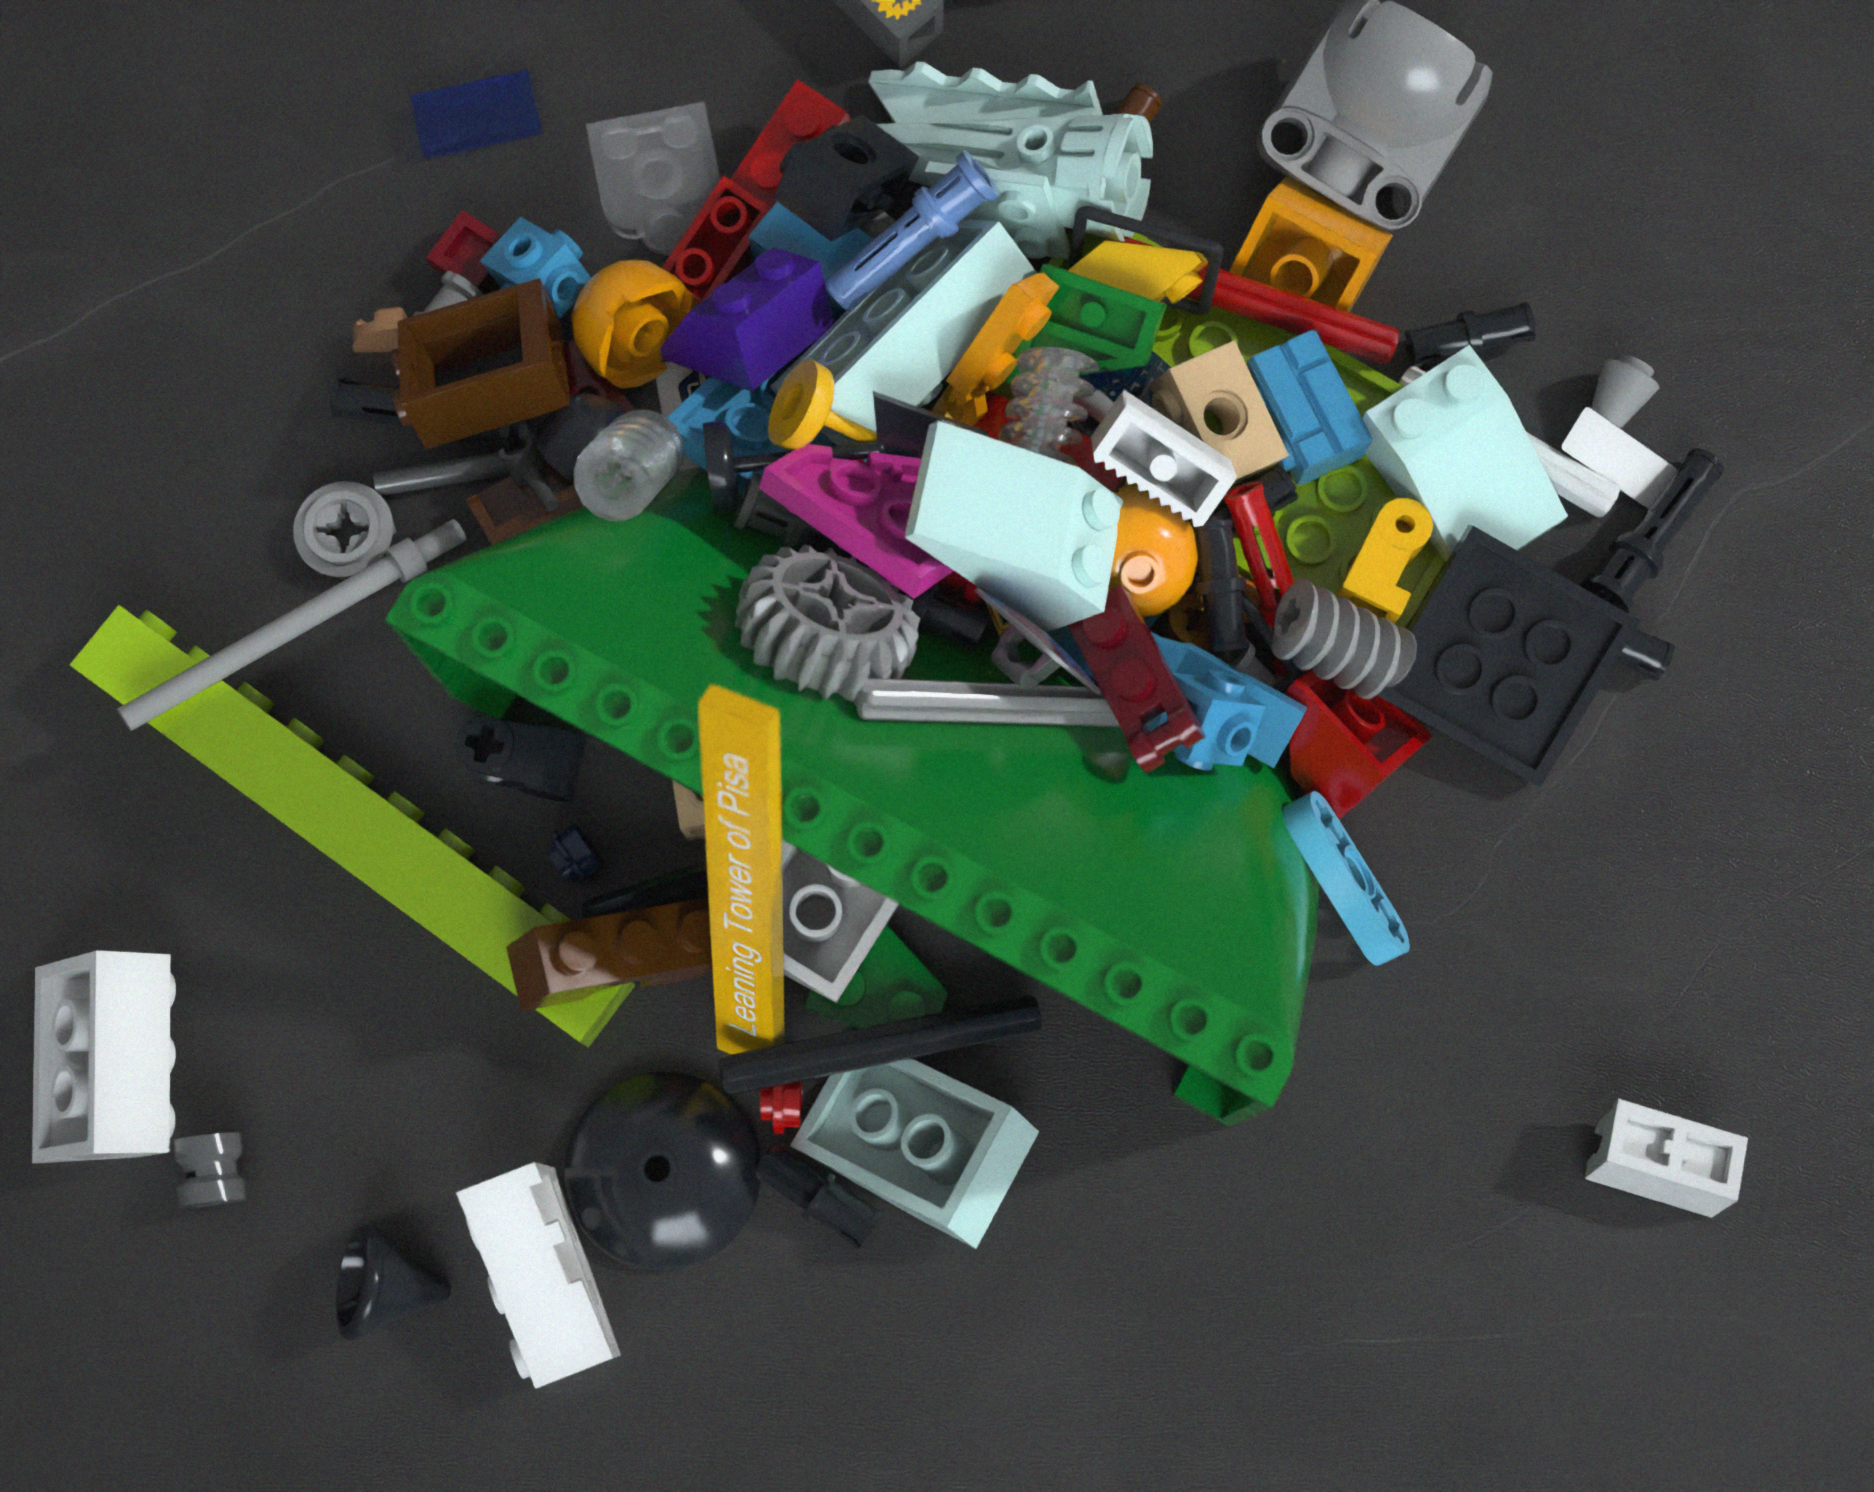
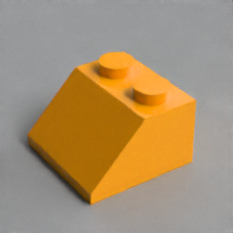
(1311, 247)

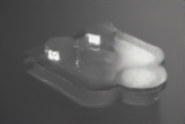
(654, 172)

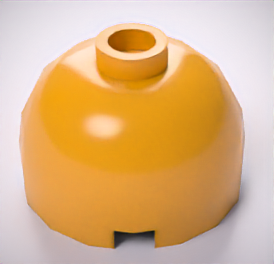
(626, 319)
(1152, 552)

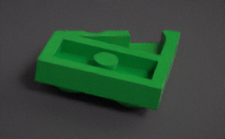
(1099, 321)
(885, 988)

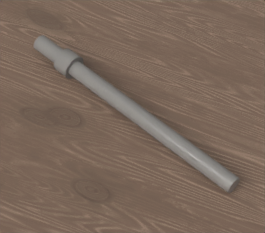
(401, 562)

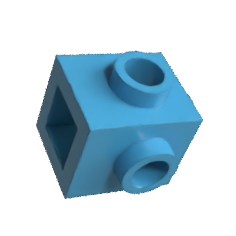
(533, 253)
(1225, 716)

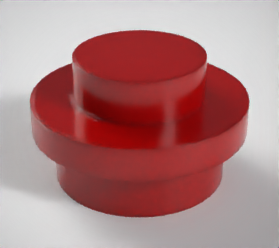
(782, 1106)

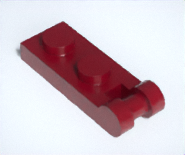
(1136, 680)

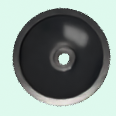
(709, 1179)

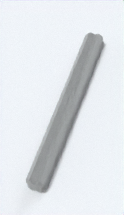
(982, 703)

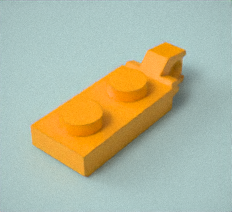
(989, 356)

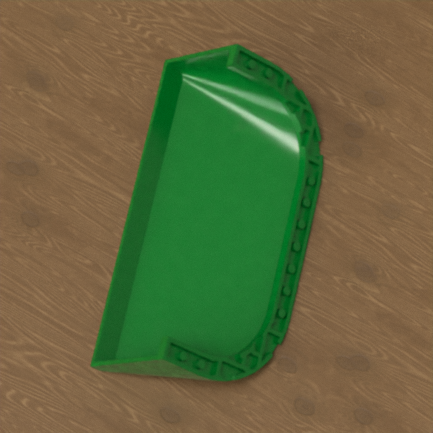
(1041, 844)

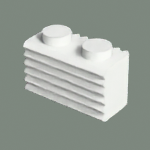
(1162, 459)

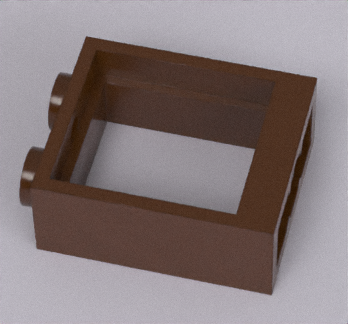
(470, 332)

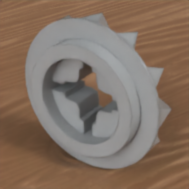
(325, 511)

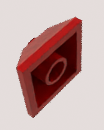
(1348, 742)

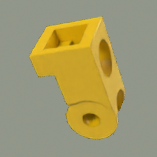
(1388, 547)

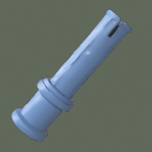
(933, 214)

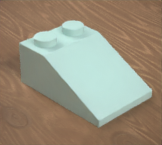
(1463, 456)
(1016, 524)
(919, 1143)

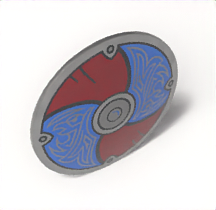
(1026, 673)

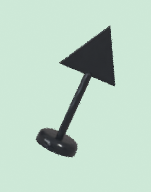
(899, 432)

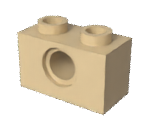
(1224, 386)

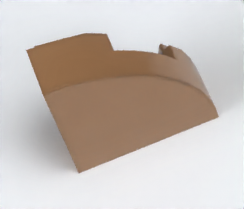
(379, 334)

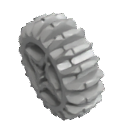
(825, 621)

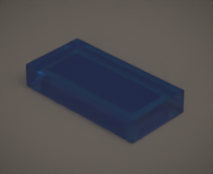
(476, 114)

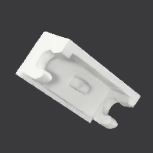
(1668, 1159)

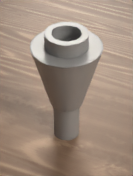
(1622, 389)

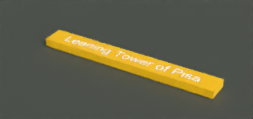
(743, 867)

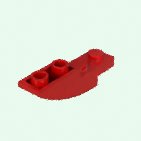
(717, 240)

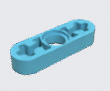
(1346, 878)

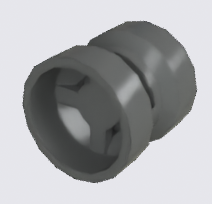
(209, 1170)

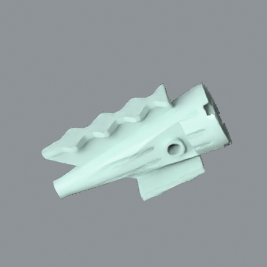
(1035, 141)

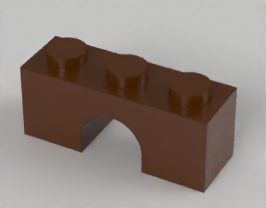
(600, 952)

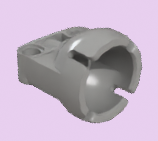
(1377, 108)

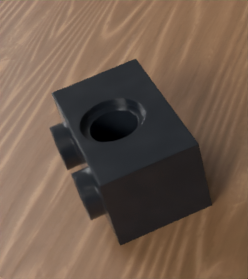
(844, 176)

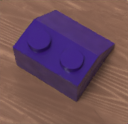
(754, 321)

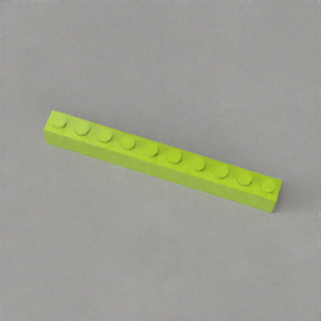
(335, 808)

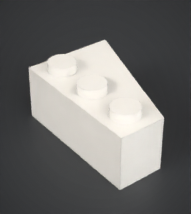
(539, 1273)

